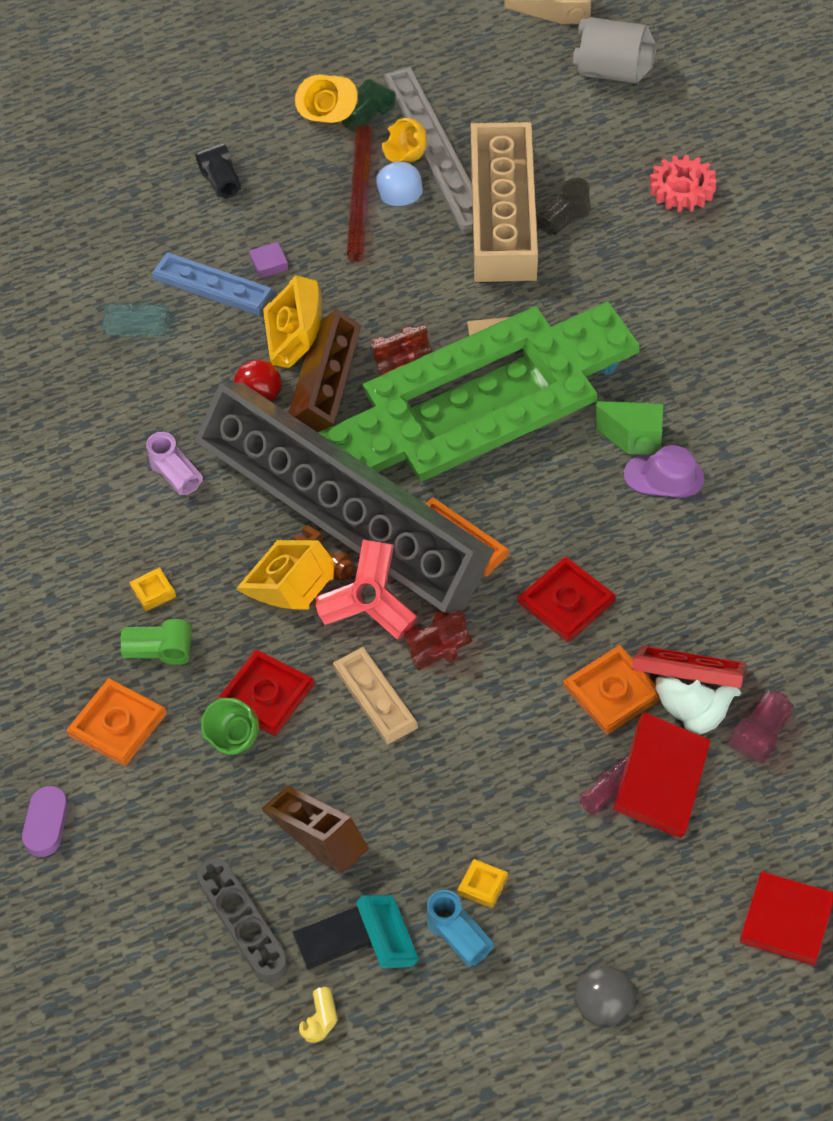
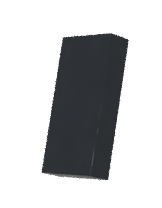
(331, 938)

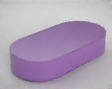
(45, 821)

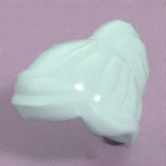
(694, 704)

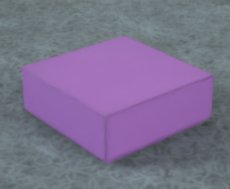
(268, 260)

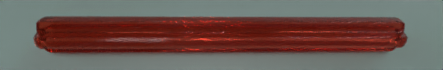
(359, 194)

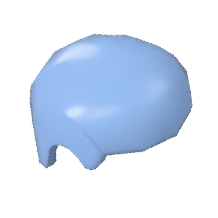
(399, 184)

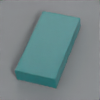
(387, 931)

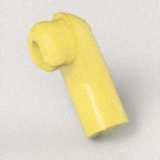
(323, 1020)

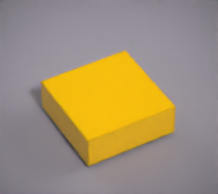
(152, 589)
(482, 883)

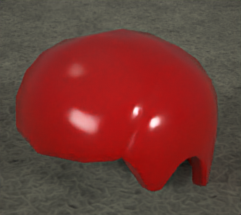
(260, 377)

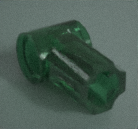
(371, 100)

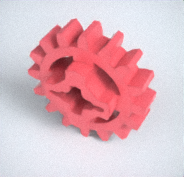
(683, 183)

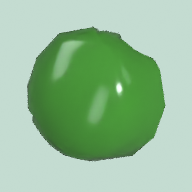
(230, 726)

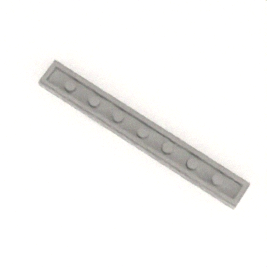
(439, 152)

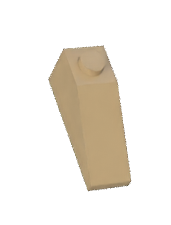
(553, 10)

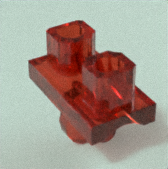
(400, 349)
(438, 640)

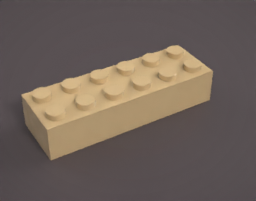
(503, 202)

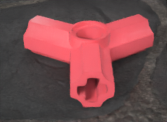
(348, 600)

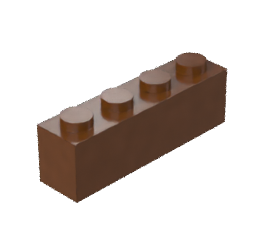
(325, 372)

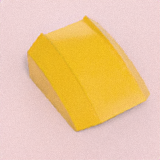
(293, 321)
(289, 574)

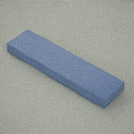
(213, 284)

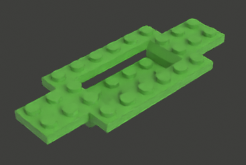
(489, 408)

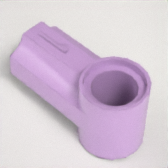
(172, 463)

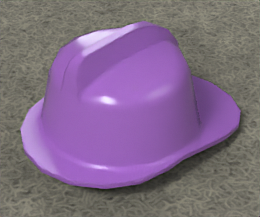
(666, 473)

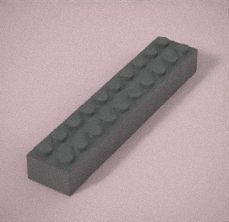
(343, 495)

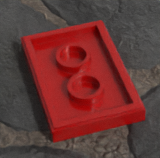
(690, 666)
(662, 775)

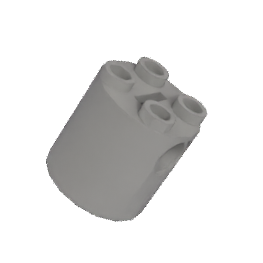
(614, 50)

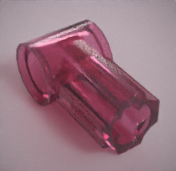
(760, 732)

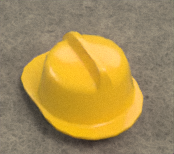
(326, 98)

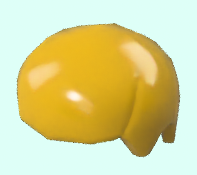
(406, 141)

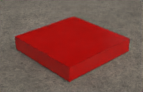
(566, 599)
(269, 689)
(787, 918)

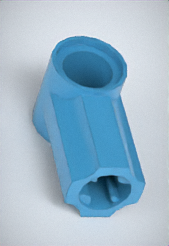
(459, 929)

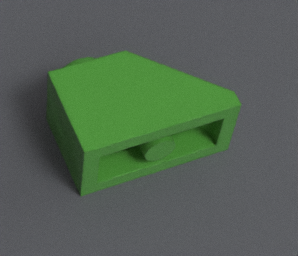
(631, 426)

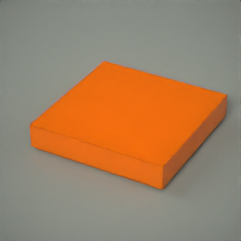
(612, 690)
(116, 722)

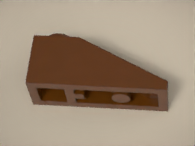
(318, 828)

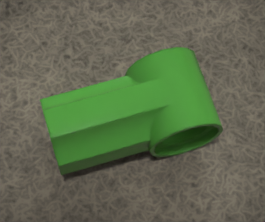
(168, 643)

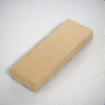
(375, 695)

